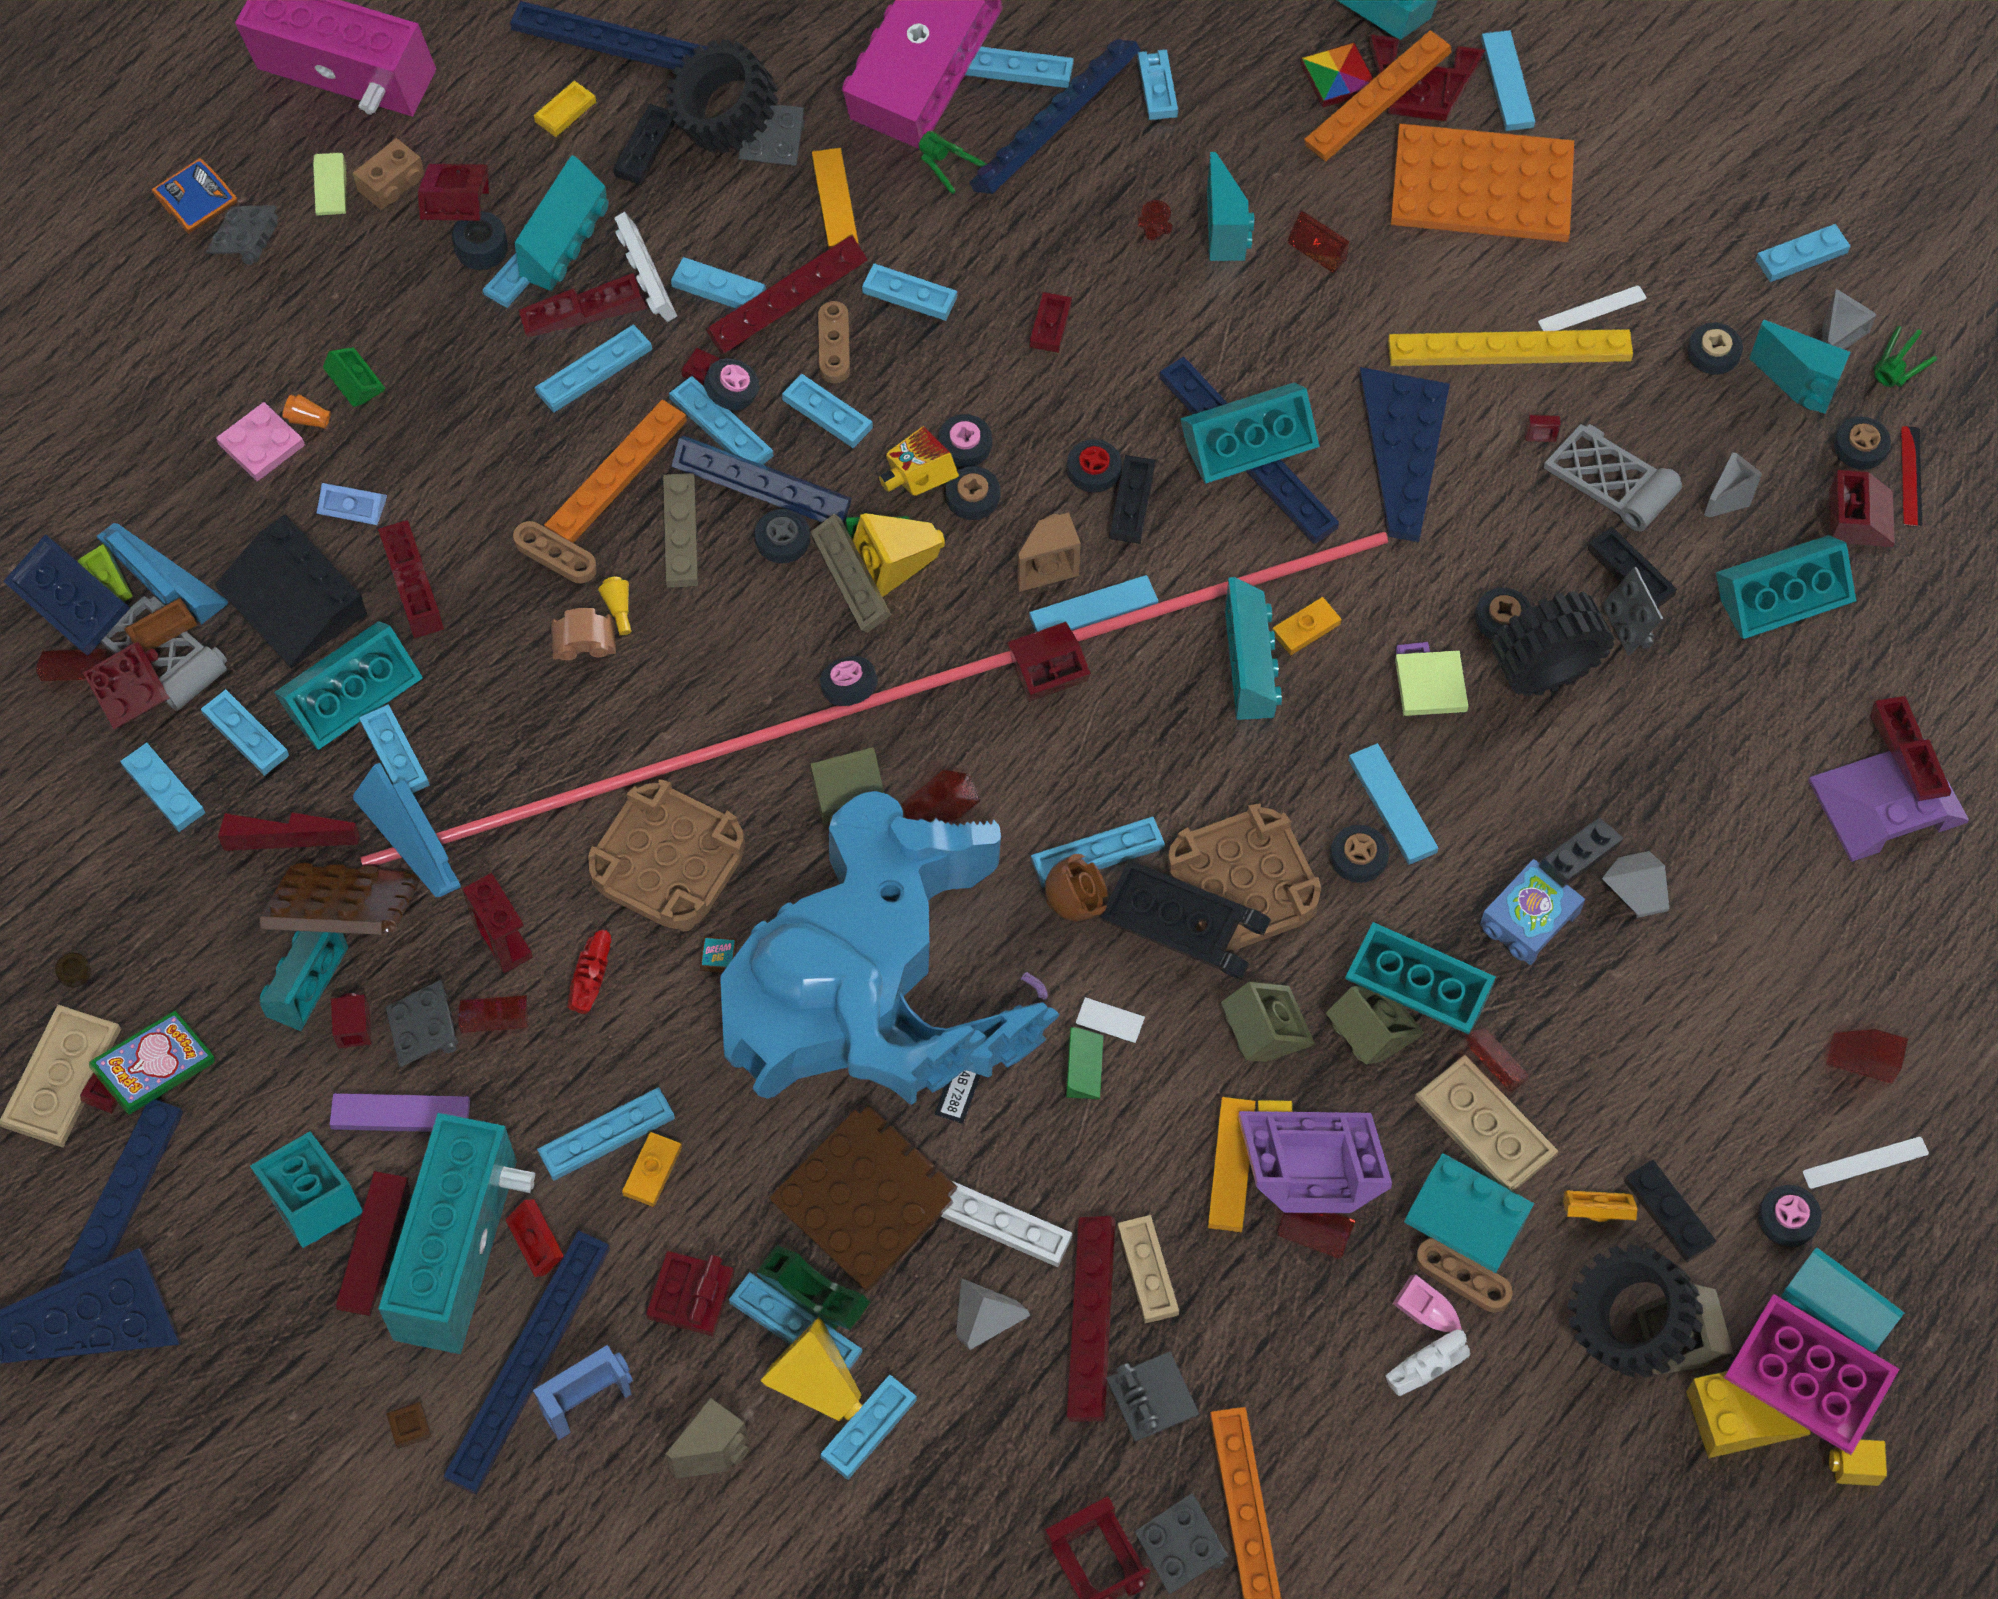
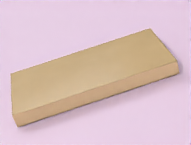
(58, 1071)
(1486, 1124)

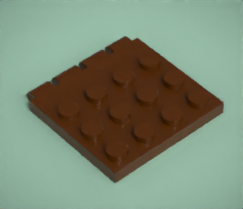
(339, 899)
(865, 1196)

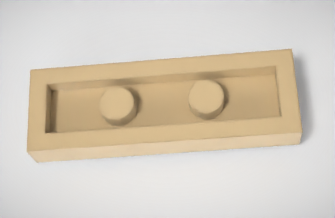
(1147, 1269)

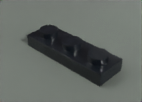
(644, 144)
(1132, 499)
(1622, 557)
(1581, 852)
(1669, 1211)

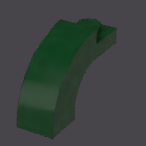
(810, 1290)

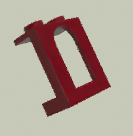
(453, 194)
(497, 922)
(1095, 1515)

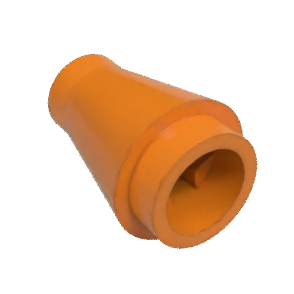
(304, 412)

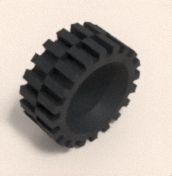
(702, 77)
(1552, 643)
(1602, 1287)

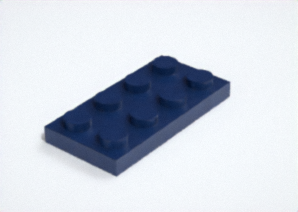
(66, 594)

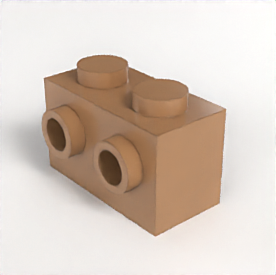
(389, 174)

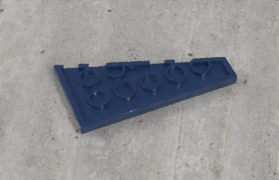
(1404, 436)
(90, 1313)

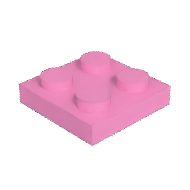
(260, 441)

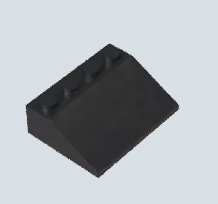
(290, 592)

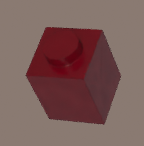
(351, 1020)

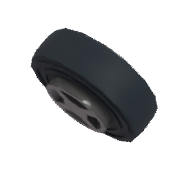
(778, 525)

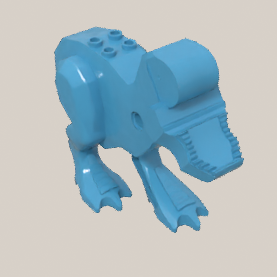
(833, 969)

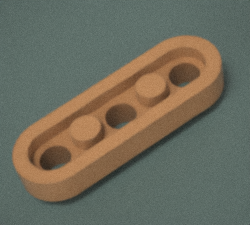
(834, 350)
(548, 543)
(1480, 1278)

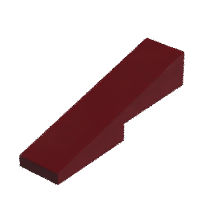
(575, 309)
(411, 579)
(1910, 750)
(301, 831)
(373, 1243)

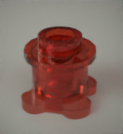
(1155, 219)

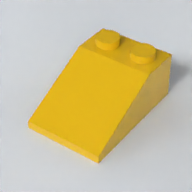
(1734, 1419)

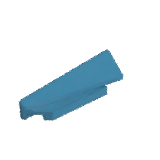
(161, 575)
(406, 828)

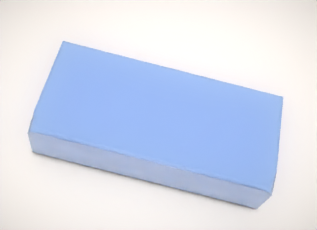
(350, 503)

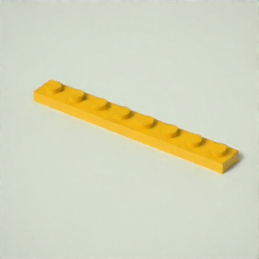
(1510, 347)

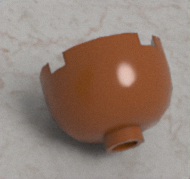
(1075, 889)

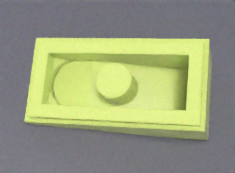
(330, 183)

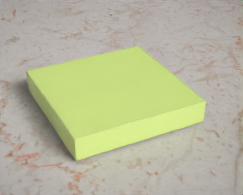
(1431, 683)

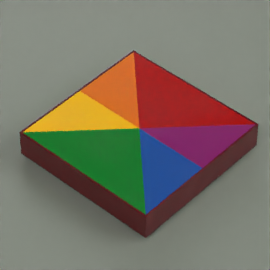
(1336, 73)

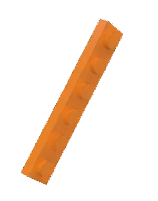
(1377, 95)
(616, 471)
(1244, 1504)

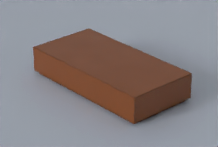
(161, 625)

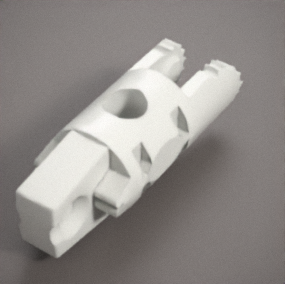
(1429, 1363)

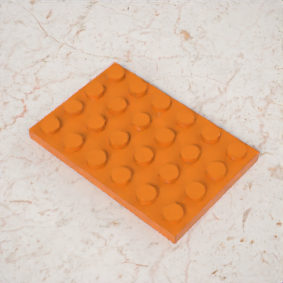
(1483, 182)

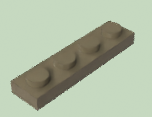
(680, 530)
(850, 573)

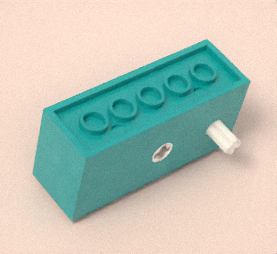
(450, 1232)

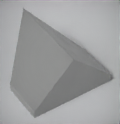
(1846, 321)
(1734, 487)
(1640, 883)
(985, 1314)

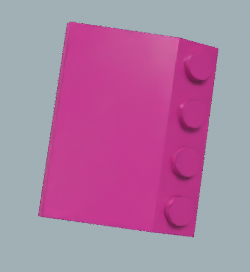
(1811, 1374)

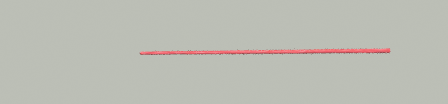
(874, 700)

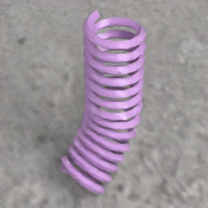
(1036, 985)

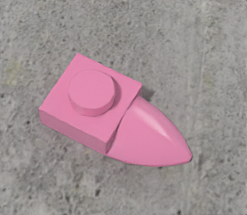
(1427, 1305)

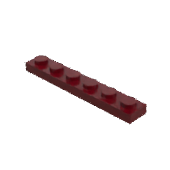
(786, 294)
(1091, 1319)

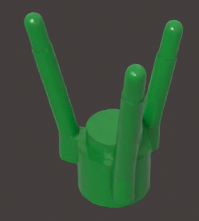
(936, 148)
(1892, 369)

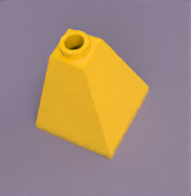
(895, 548)
(815, 1374)

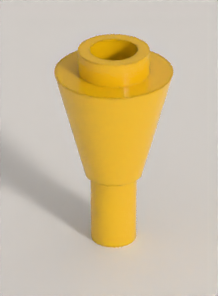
(616, 594)

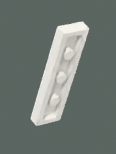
(648, 275)
(1008, 1225)

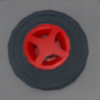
(1086, 457)

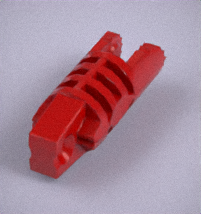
(589, 972)

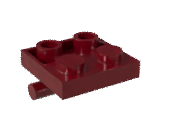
(127, 684)
(690, 1293)

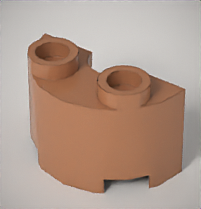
(582, 632)

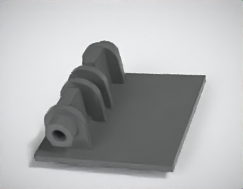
(780, 139)
(245, 232)
(1633, 612)
(422, 1024)
(1152, 1396)
(1182, 1543)

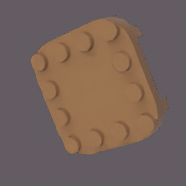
(666, 856)
(1250, 863)

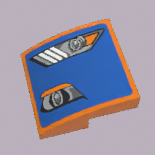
(194, 195)

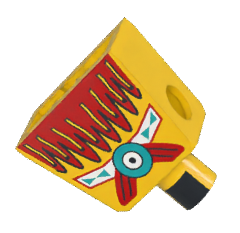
(918, 464)

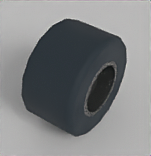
(481, 242)

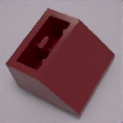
(1861, 509)
(1048, 661)

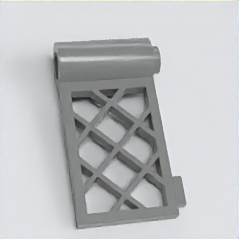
(1647, 495)
(186, 674)

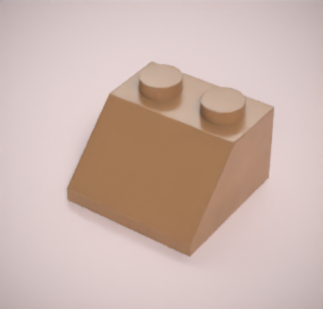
(1049, 553)

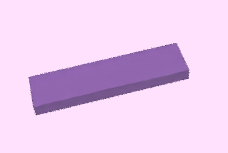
(393, 1111)

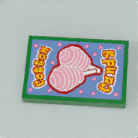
(151, 1062)

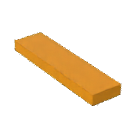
(834, 195)
(1230, 1168)

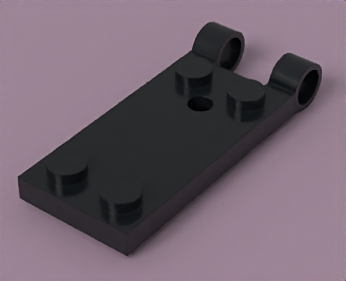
(1168, 914)

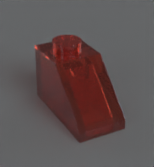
(943, 797)
(1868, 1053)

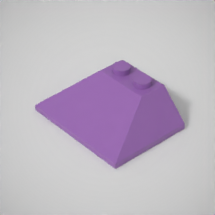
(1875, 804)
(1315, 1159)

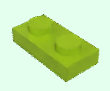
(104, 567)

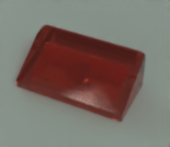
(1318, 242)
(67, 664)
(493, 1014)
(1496, 1059)
(1319, 1231)

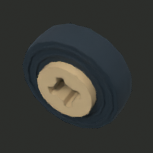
(1720, 358)

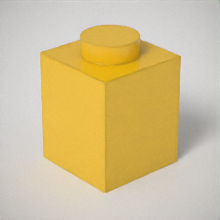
(1863, 1466)

